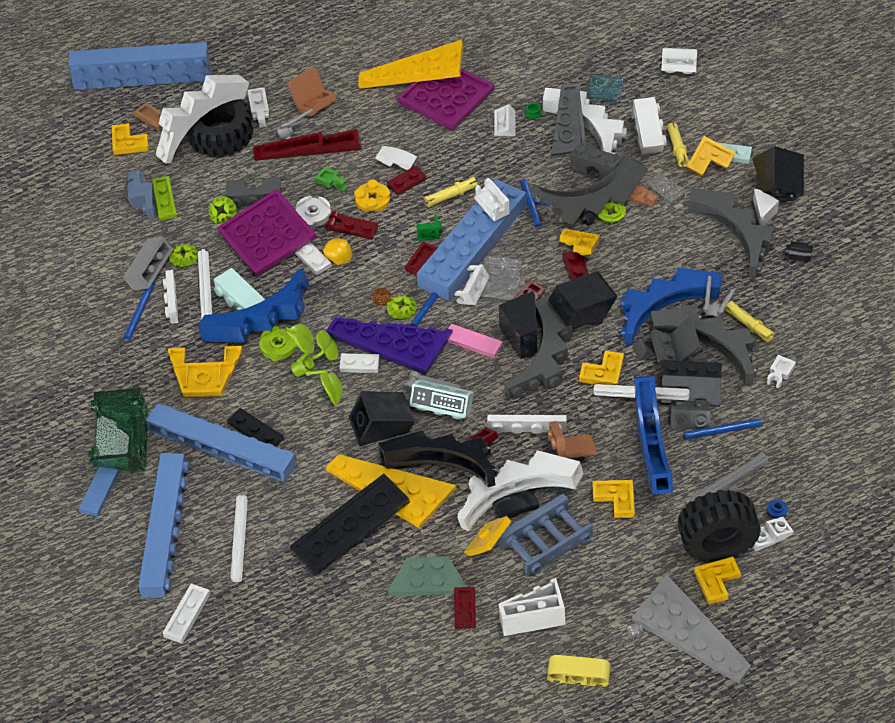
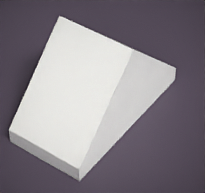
(765, 206)

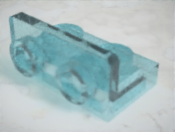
(605, 88)

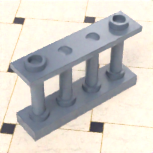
(543, 518)

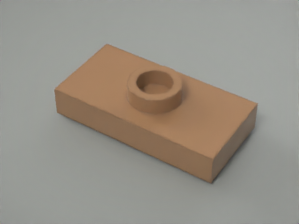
(149, 115)

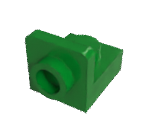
(429, 231)

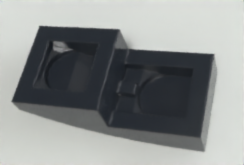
(515, 503)

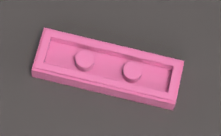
(475, 341)

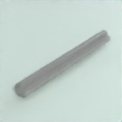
(734, 477)

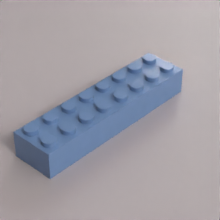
(139, 65)
(468, 245)

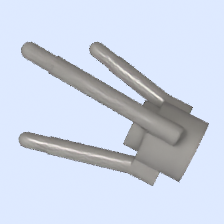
(285, 130)
(715, 309)

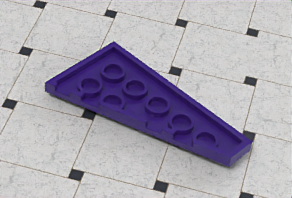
(395, 342)

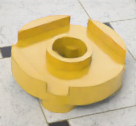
(372, 188)

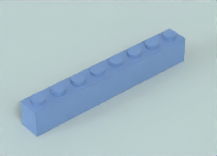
(221, 442)
(163, 525)

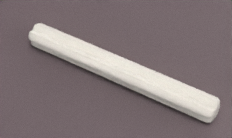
(204, 283)
(629, 391)
(239, 538)

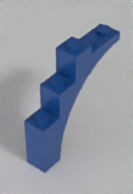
(661, 293)
(260, 317)
(648, 428)

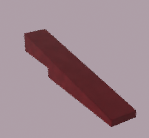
(309, 145)

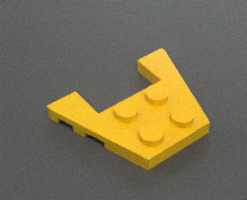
(204, 378)

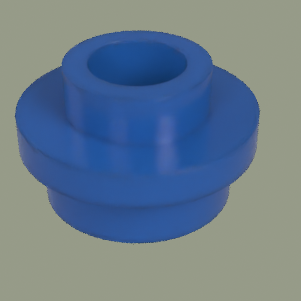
(777, 513)

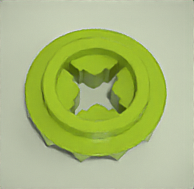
(229, 207)
(619, 212)
(177, 259)
(406, 311)

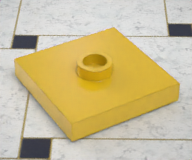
(487, 536)

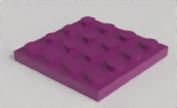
(447, 99)
(266, 232)

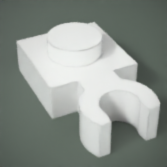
(780, 369)

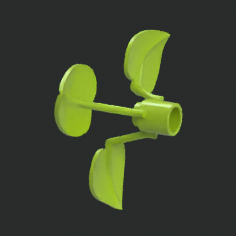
(304, 365)

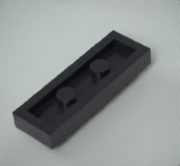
(254, 428)

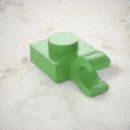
(329, 177)

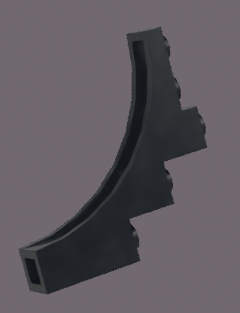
(444, 450)

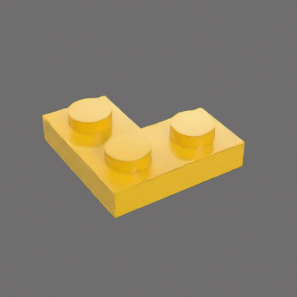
(125, 143)
(710, 151)
(583, 242)
(604, 374)
(617, 491)
(712, 577)

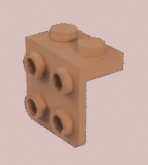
(309, 92)
(570, 446)

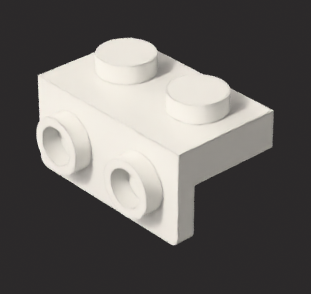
(679, 60)

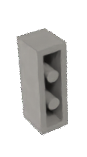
(148, 263)

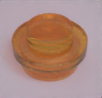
(381, 296)

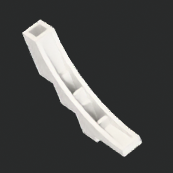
(194, 105)
(605, 130)
(514, 477)

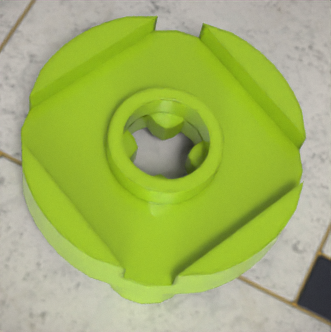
(273, 351)

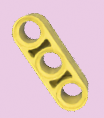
(578, 669)

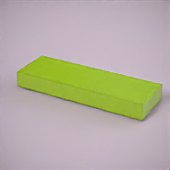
(164, 198)

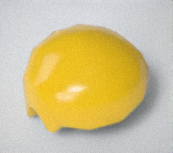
(338, 251)

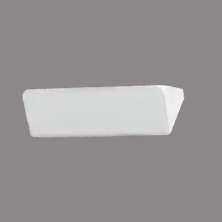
(504, 121)

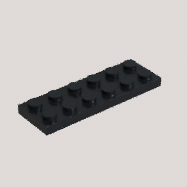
(349, 524)

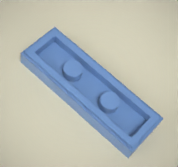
(98, 491)

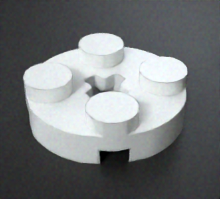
(319, 205)

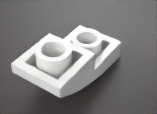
(392, 155)
(773, 532)

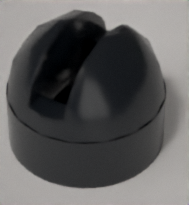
(587, 216)

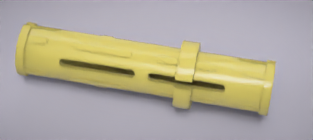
(679, 148)
(457, 189)
(754, 325)

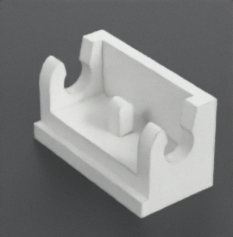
(492, 200)
(474, 286)

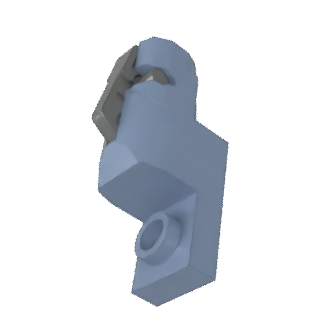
(140, 193)

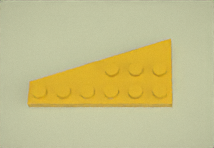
(429, 65)
(424, 493)

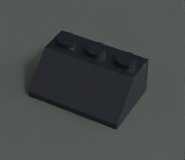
(700, 378)

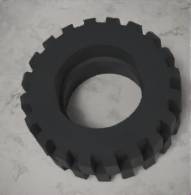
(224, 139)
(719, 525)

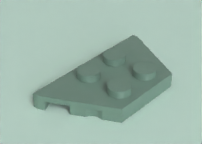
(426, 577)

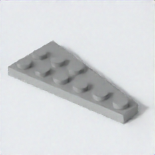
(682, 624)

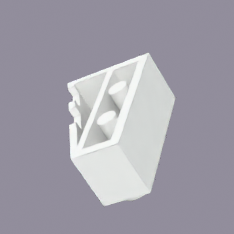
(648, 125)
(533, 611)

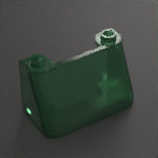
(120, 430)

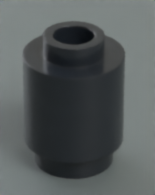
(799, 251)

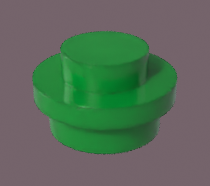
(533, 111)

